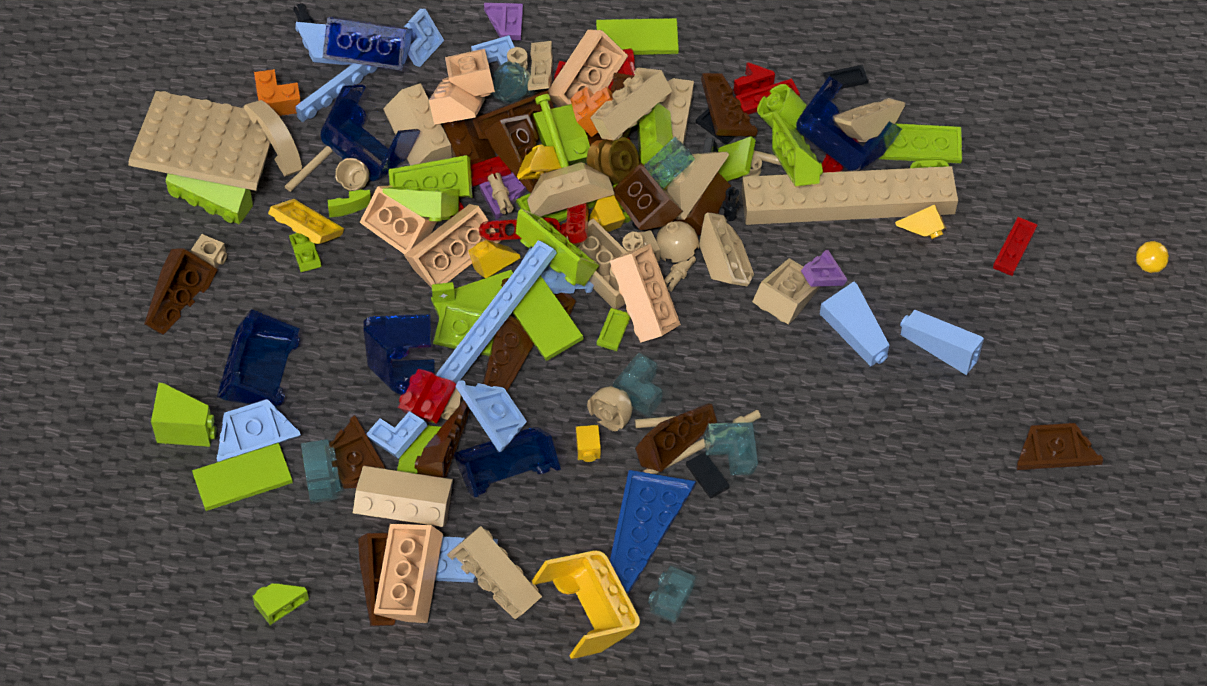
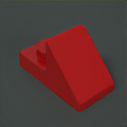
(756, 78)

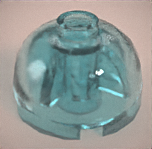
(511, 82)

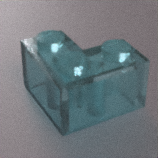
(637, 383)
(736, 441)
(320, 475)

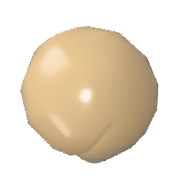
(352, 172)

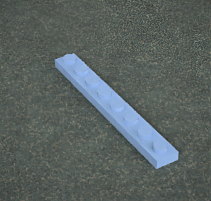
(324, 95)
(497, 312)

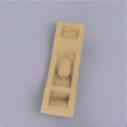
(541, 66)
(278, 135)

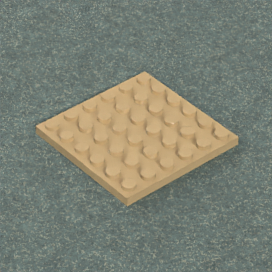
(201, 141)

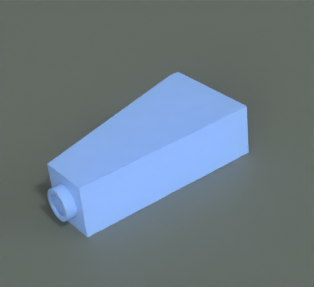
(856, 324)
(943, 340)

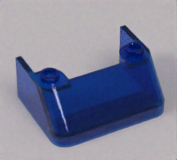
(818, 126)
(349, 139)
(391, 338)
(527, 451)

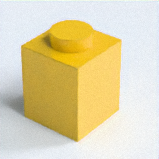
(588, 443)

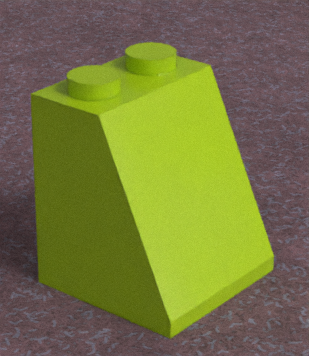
(181, 419)

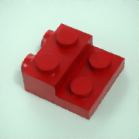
(426, 395)

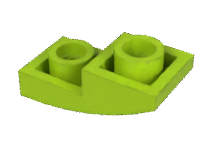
(357, 201)
(304, 252)

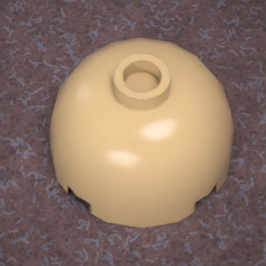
(677, 241)
(611, 406)

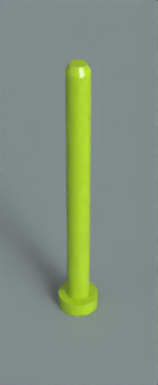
(543, 101)

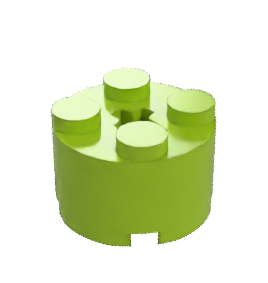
(784, 102)

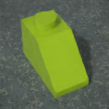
(278, 600)

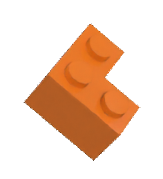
(279, 97)
(586, 104)

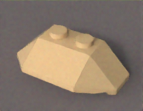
(869, 119)
(694, 180)
(568, 188)
(724, 251)

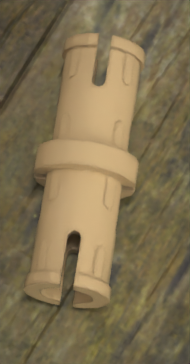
(500, 193)
(677, 272)

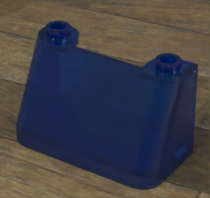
(257, 360)

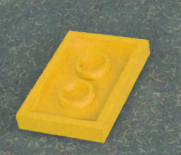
(305, 221)

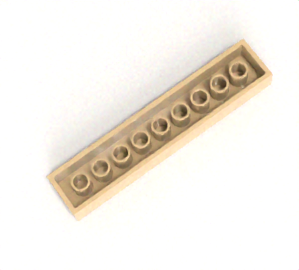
(849, 195)

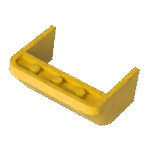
(600, 594)

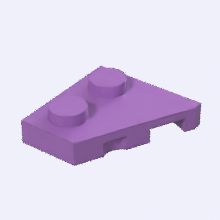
(505, 18)
(515, 188)
(823, 271)

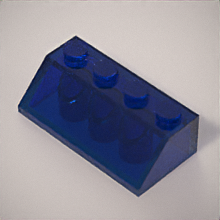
(366, 42)

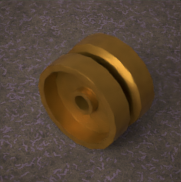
(613, 158)

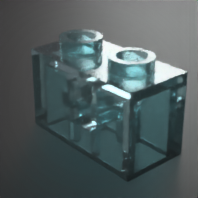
(669, 162)
(671, 605)

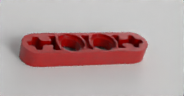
(577, 223)
(503, 236)

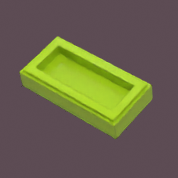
(613, 329)

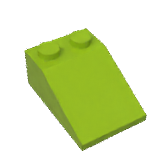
(570, 132)
(426, 201)

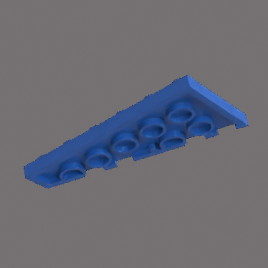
(644, 518)

